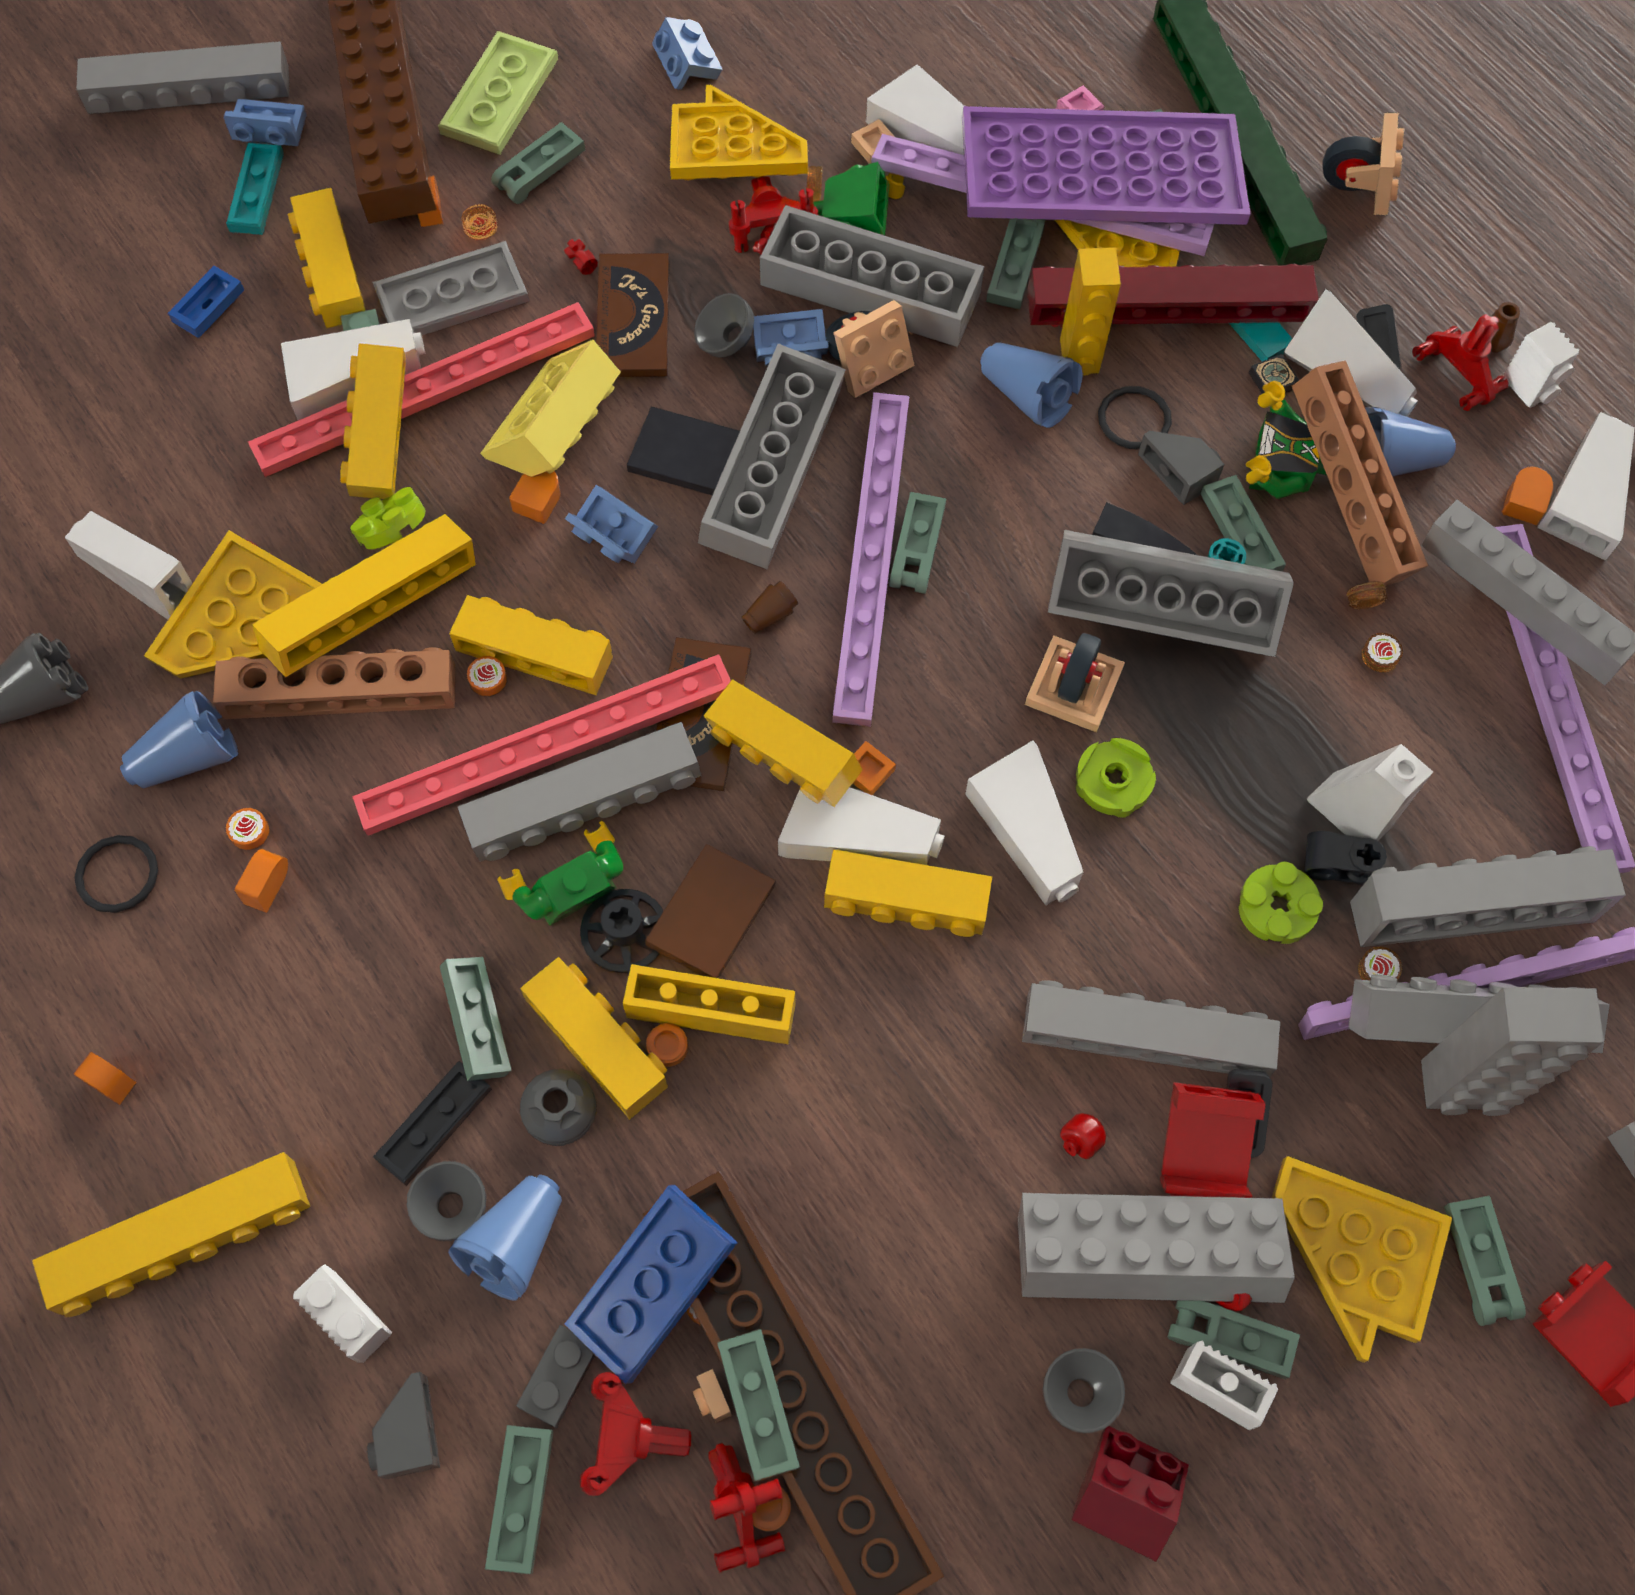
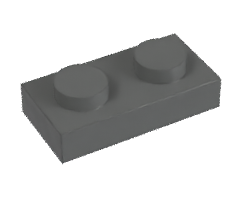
(556, 1378)

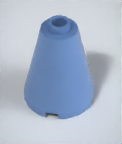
(1033, 380)
(1410, 443)
(179, 744)
(509, 1237)

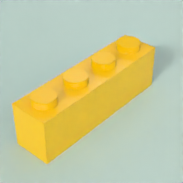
(327, 256)
(1090, 307)
(375, 421)
(532, 644)
(783, 743)
(907, 893)
(709, 1004)
(594, 1037)

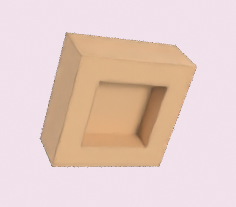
(867, 138)
(710, 1397)

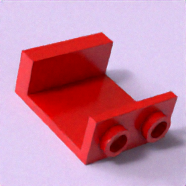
(1209, 1141)
(1593, 1332)

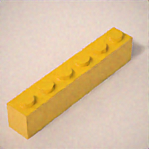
(364, 595)
(171, 1235)

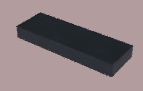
(431, 1124)

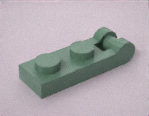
(538, 162)
(918, 541)
(1485, 1260)
(1238, 1336)

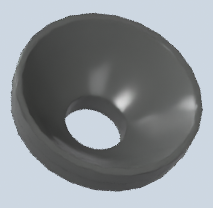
(718, 320)
(564, 1126)
(432, 1186)
(1099, 1374)

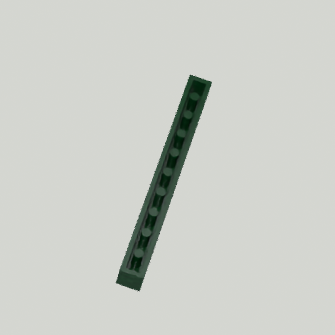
(1221, 88)

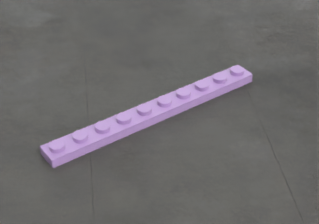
(948, 171)
(871, 561)
(1570, 736)
(1515, 970)

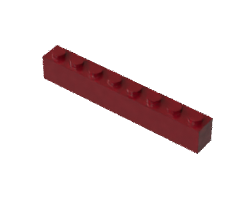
(1187, 294)

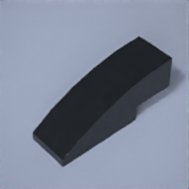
(1128, 527)

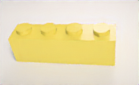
(553, 411)

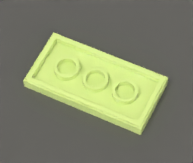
(498, 92)

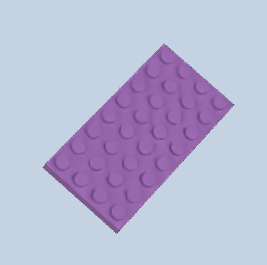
(1103, 165)

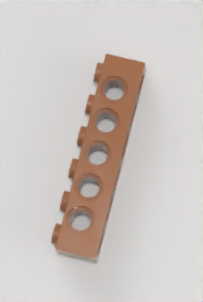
(1359, 474)
(314, 696)

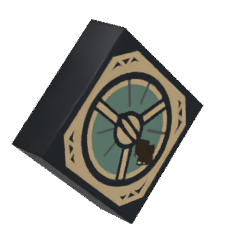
(1273, 370)

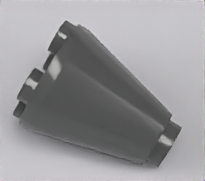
(37, 679)

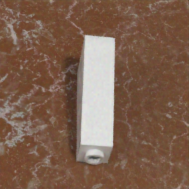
(919, 111)
(1335, 336)
(320, 365)
(1594, 490)
(130, 563)
(1371, 793)
(1028, 822)
(860, 826)

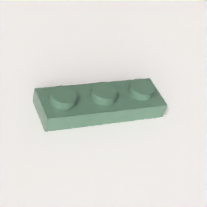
(1015, 262)
(1241, 522)
(475, 1018)
(758, 1405)
(519, 1500)

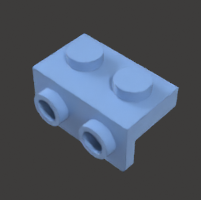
(685, 51)
(266, 122)
(796, 330)
(613, 525)

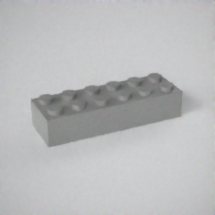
(866, 270)
(771, 456)
(1170, 593)
(1486, 896)
(1511, 1049)
(1153, 1247)

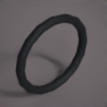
(1131, 389)
(80, 887)

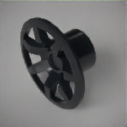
(621, 926)

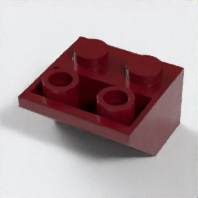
(1131, 1493)

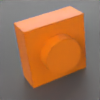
(875, 767)

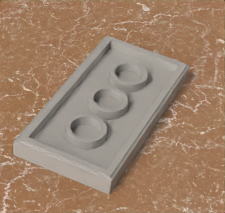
(453, 290)

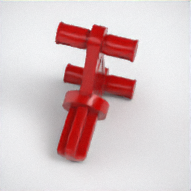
(763, 210)
(1469, 356)
(626, 1436)
(739, 1496)

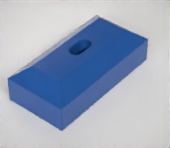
(206, 301)

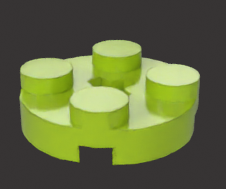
(385, 518)
(1109, 797)
(1277, 925)

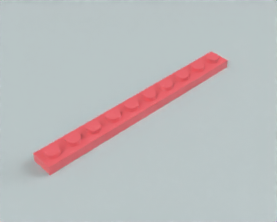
(430, 385)
(541, 745)

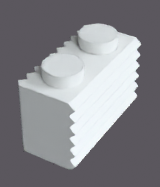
(1541, 365)
(342, 1314)
(1224, 1385)

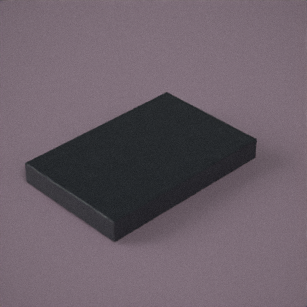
(682, 450)

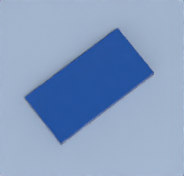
(650, 1284)

